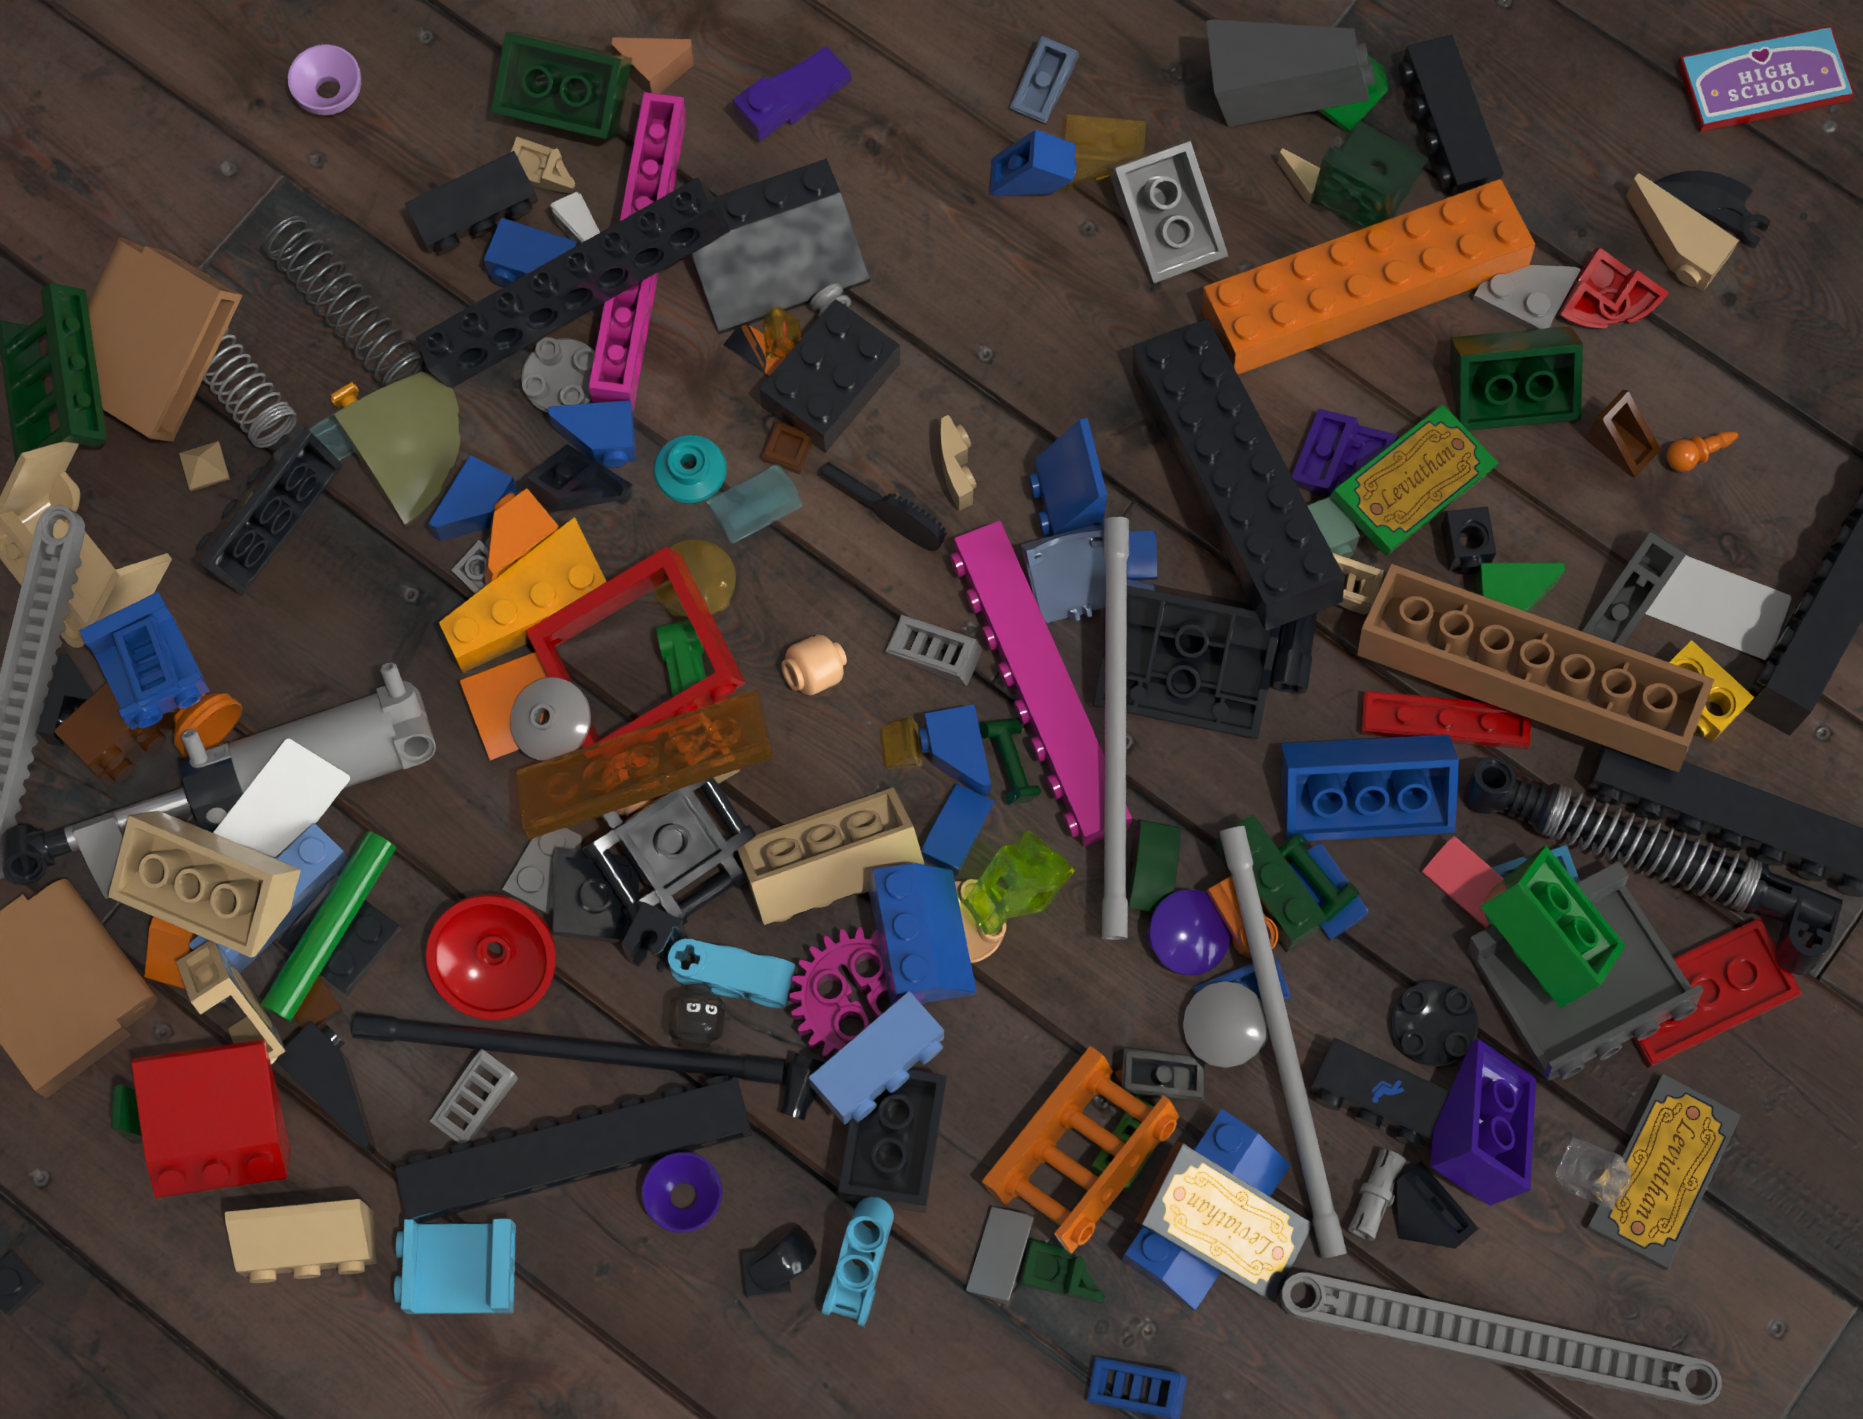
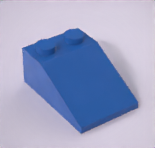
(1069, 482)

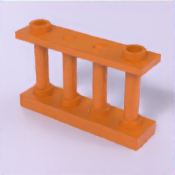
(1065, 1111)

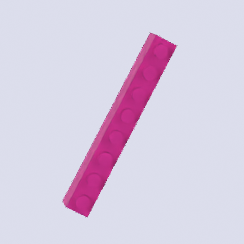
(1037, 675)

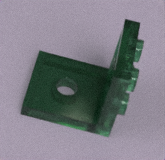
(1360, 192)

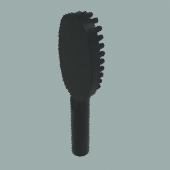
(892, 511)

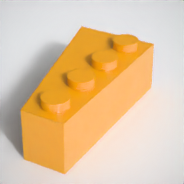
(521, 597)

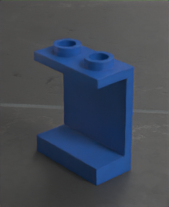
(102, 644)

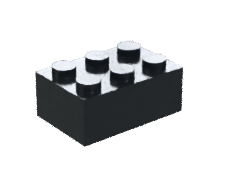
(830, 375)
(895, 1145)

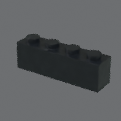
(1449, 115)

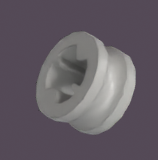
(826, 296)

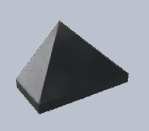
(1429, 1211)

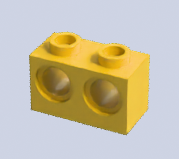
(1725, 691)

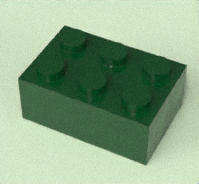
(561, 84)

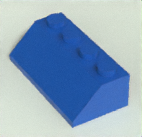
(1369, 787)
(1243, 1154)

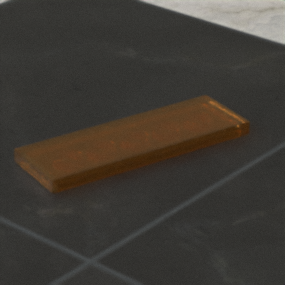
(643, 764)

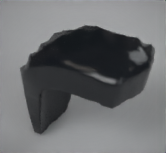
(785, 1259)

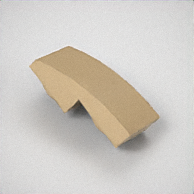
(954, 454)

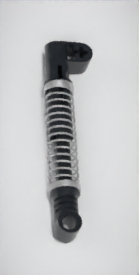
(1745, 885)

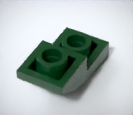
(1155, 864)

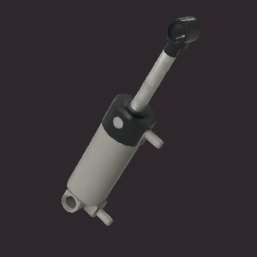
(357, 737)

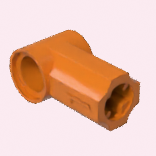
(1226, 903)

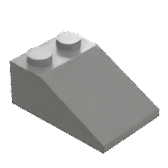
(1168, 210)

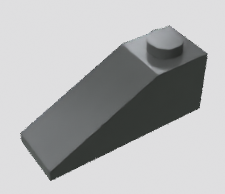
(1636, 588)

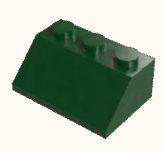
(1517, 377)

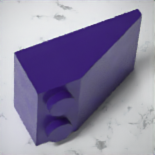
(1487, 1127)

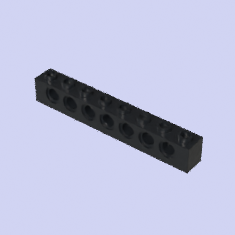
(573, 283)

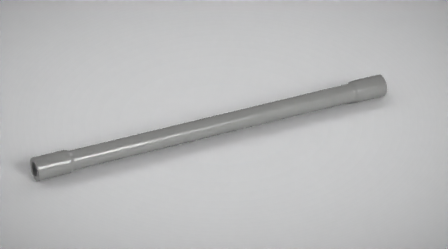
(1114, 900)
(1325, 1219)

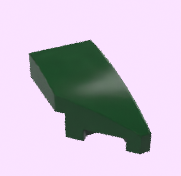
(1058, 1272)

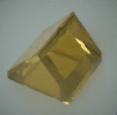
(780, 333)
(901, 744)

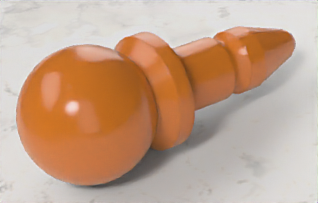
(1686, 454)

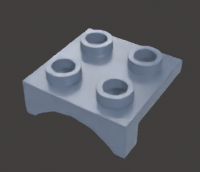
(1068, 573)

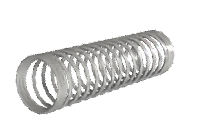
(266, 418)

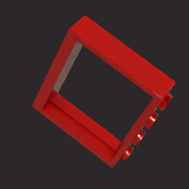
(622, 591)

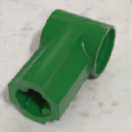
(682, 653)

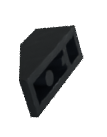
(327, 1077)

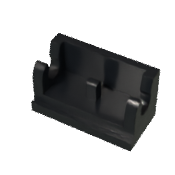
(653, 932)

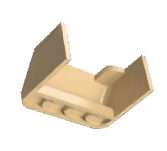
(101, 590)

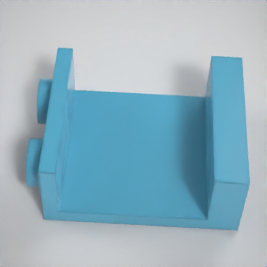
(456, 1268)

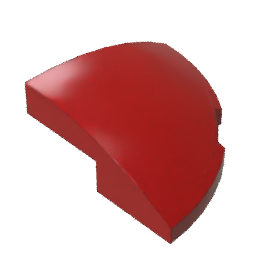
(1610, 294)

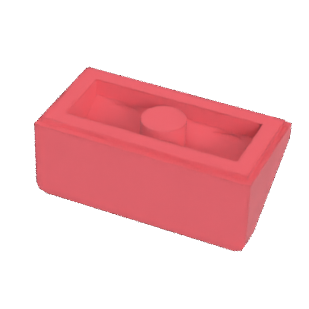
(1463, 877)

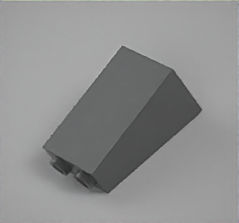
(1285, 69)

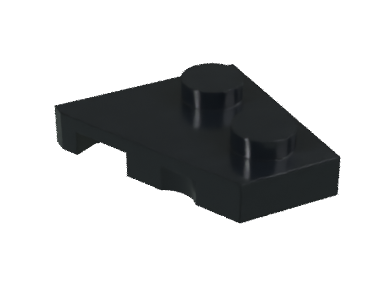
(574, 481)

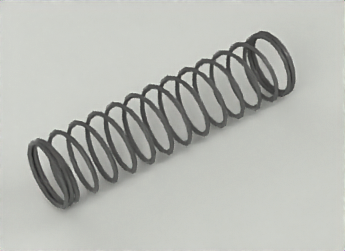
(290, 244)

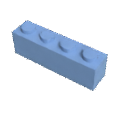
(319, 861)

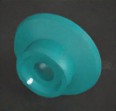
(695, 483)

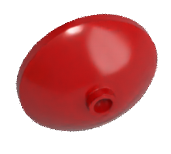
(487, 982)

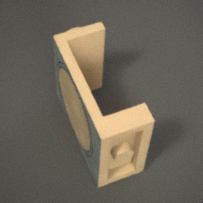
(212, 978)

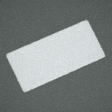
(1722, 607)
(283, 800)

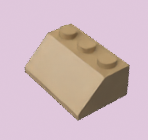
(302, 1239)

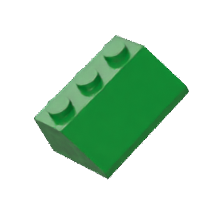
(1553, 928)

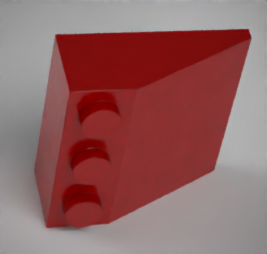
(210, 1118)

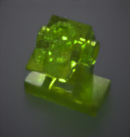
(1034, 880)

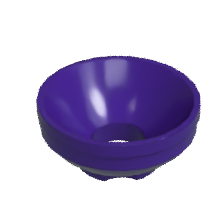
(672, 1172)

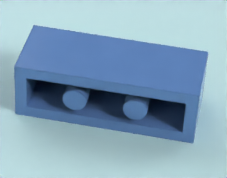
(878, 1059)

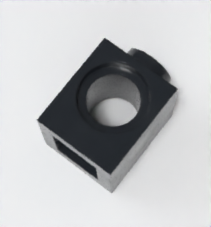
(1473, 524)

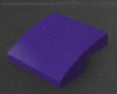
(1336, 451)

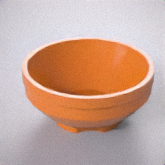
(211, 717)

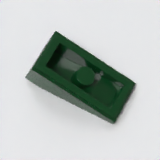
(125, 1114)

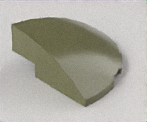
(405, 440)

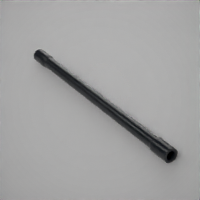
(391, 1029)

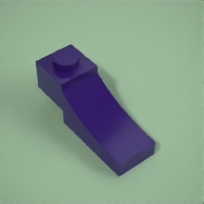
(790, 94)

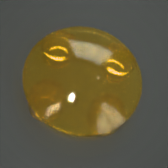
(711, 571)

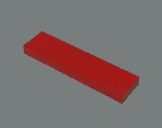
(1463, 720)

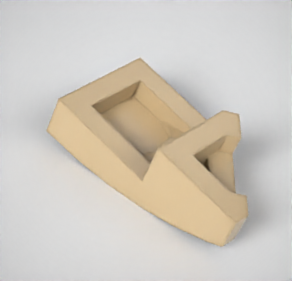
(543, 166)

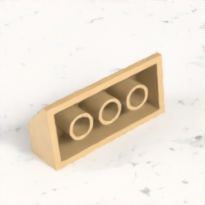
(827, 855)
(202, 882)

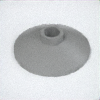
(567, 722)

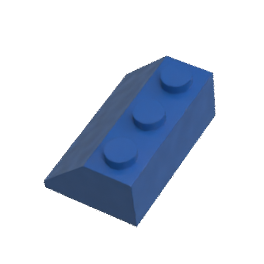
(921, 933)

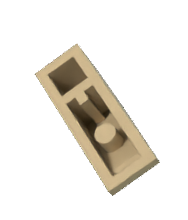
(1685, 239)

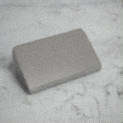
(1000, 1254)

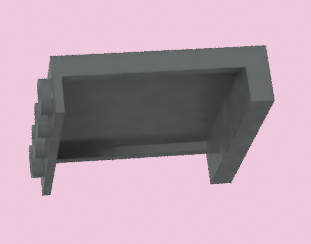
(1630, 1002)

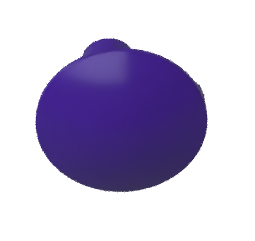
(1188, 933)

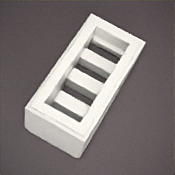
(574, 218)

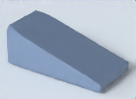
(1044, 79)

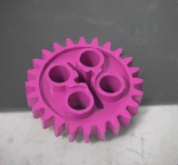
(826, 1015)

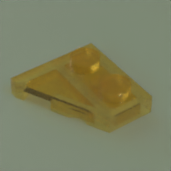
(1102, 144)

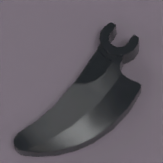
(1717, 199)

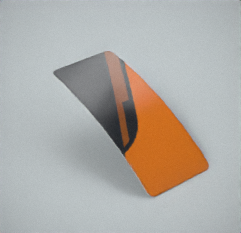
(750, 345)

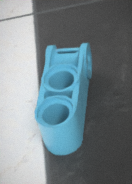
(733, 972)
(851, 1285)

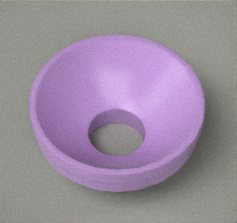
(321, 65)

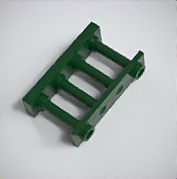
(73, 370)

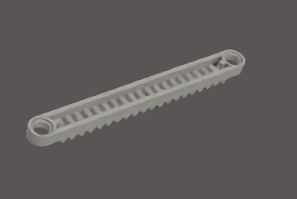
(32, 651)
(1501, 1339)

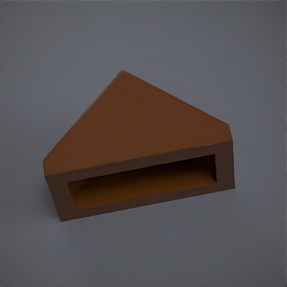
(1624, 435)

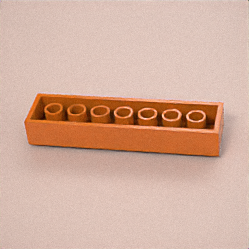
(1367, 276)

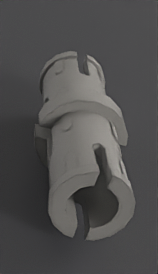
(1376, 1194)

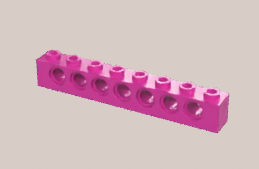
(628, 314)

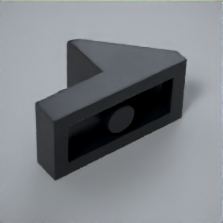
(66, 692)

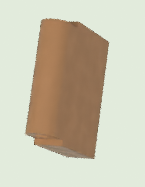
(155, 335)
(63, 987)

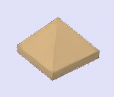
(204, 466)

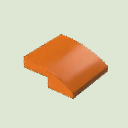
(493, 696)

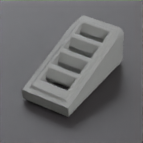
(965, 664)
(461, 1089)

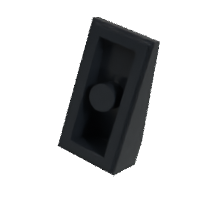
(1159, 1074)

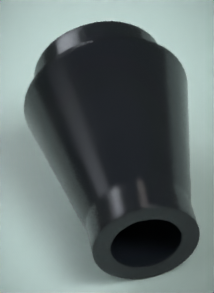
(797, 1090)

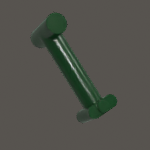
(1003, 732)
(1335, 899)

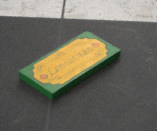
(1414, 480)

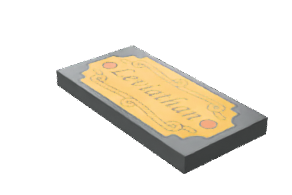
(1670, 1165)

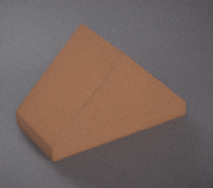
(655, 60)

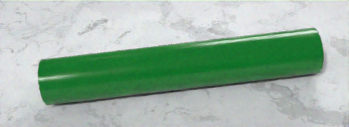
(328, 926)

